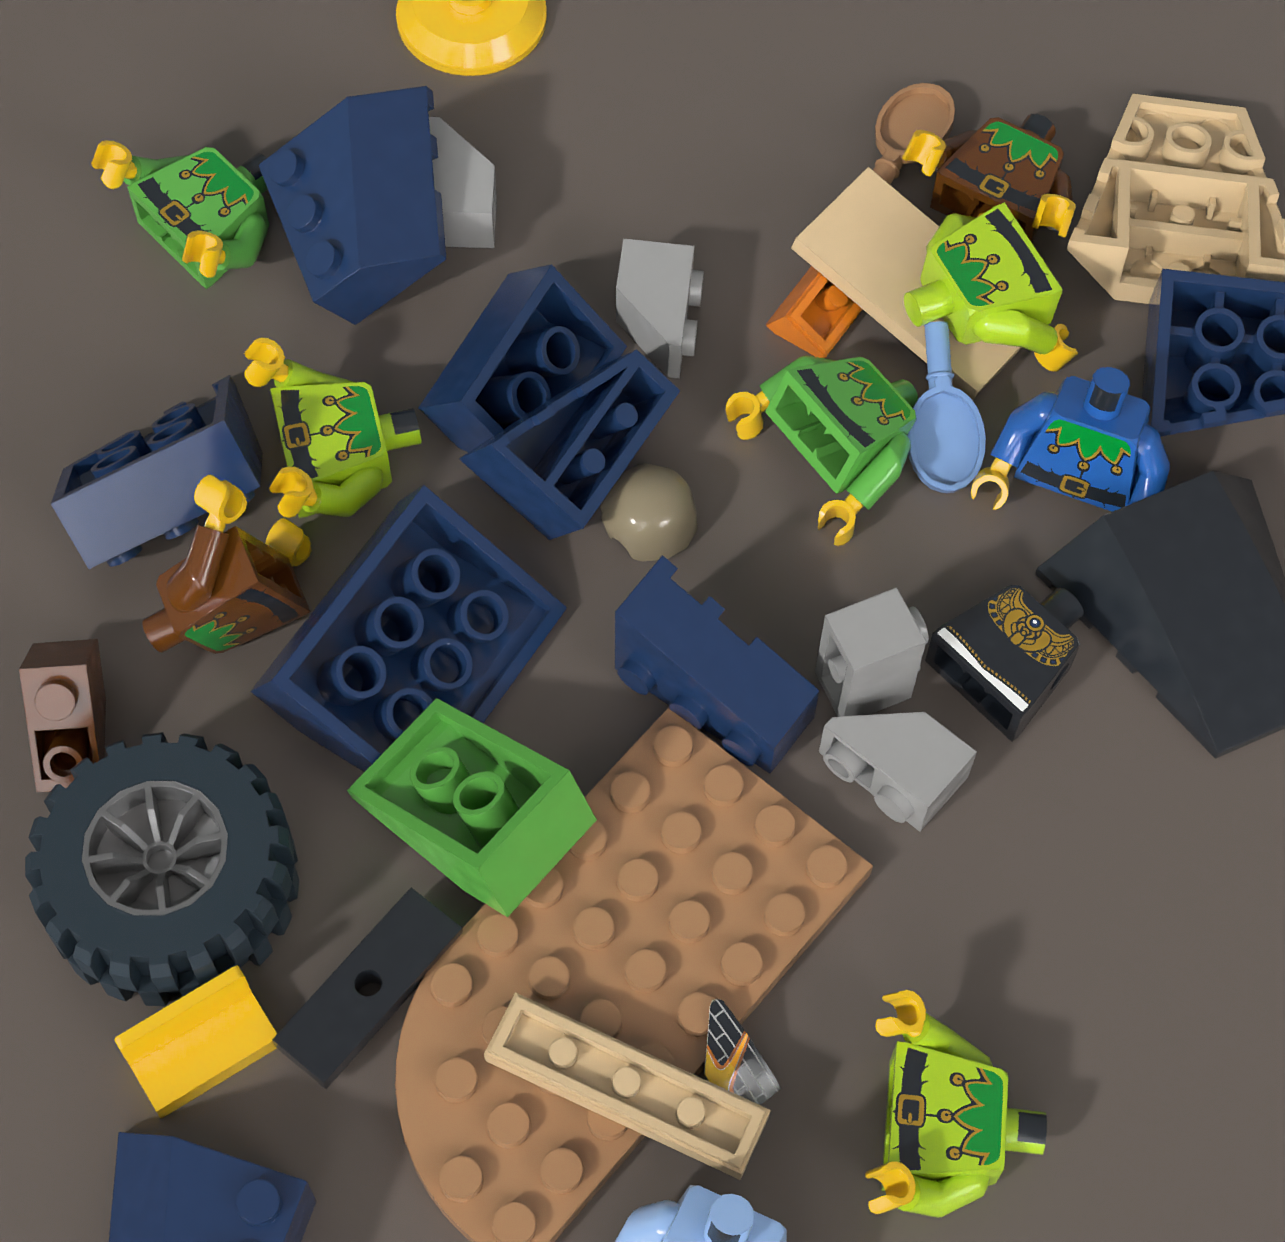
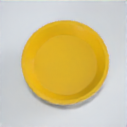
(471, 34)

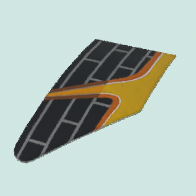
(733, 1058)

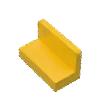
(197, 1041)

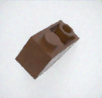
(63, 708)

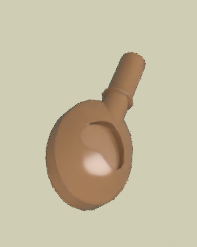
(910, 109)

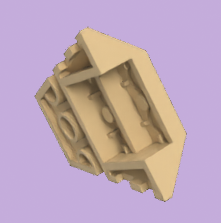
(1180, 195)

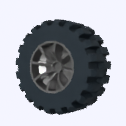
(162, 867)

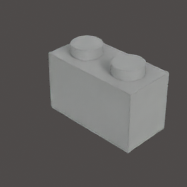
(871, 654)

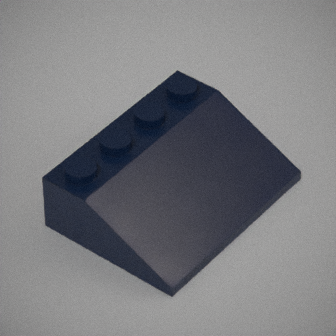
(408, 622)

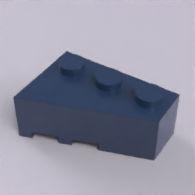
(576, 445)

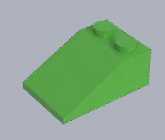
(475, 804)

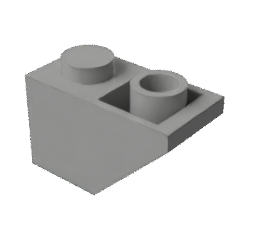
(466, 189)
(654, 300)
(900, 759)

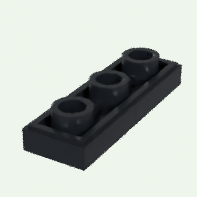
(339, 1019)

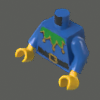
(1082, 444)

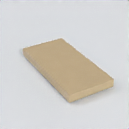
(874, 252)

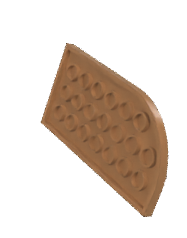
(670, 900)

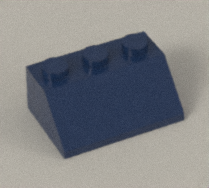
(517, 356)

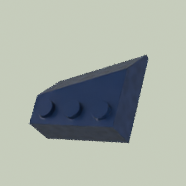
(196, 1194)

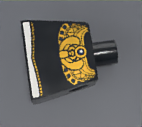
(1008, 653)

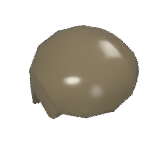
(650, 512)

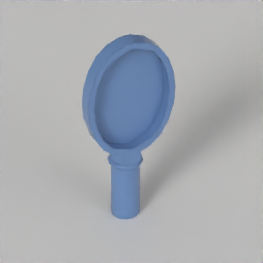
(948, 430)

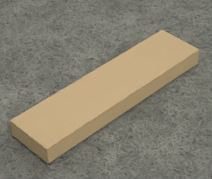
(627, 1085)

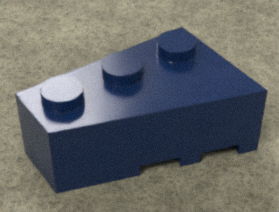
(708, 673)

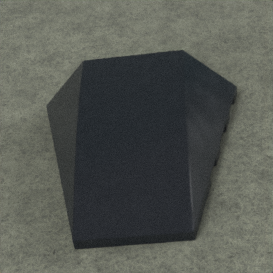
(1190, 604)

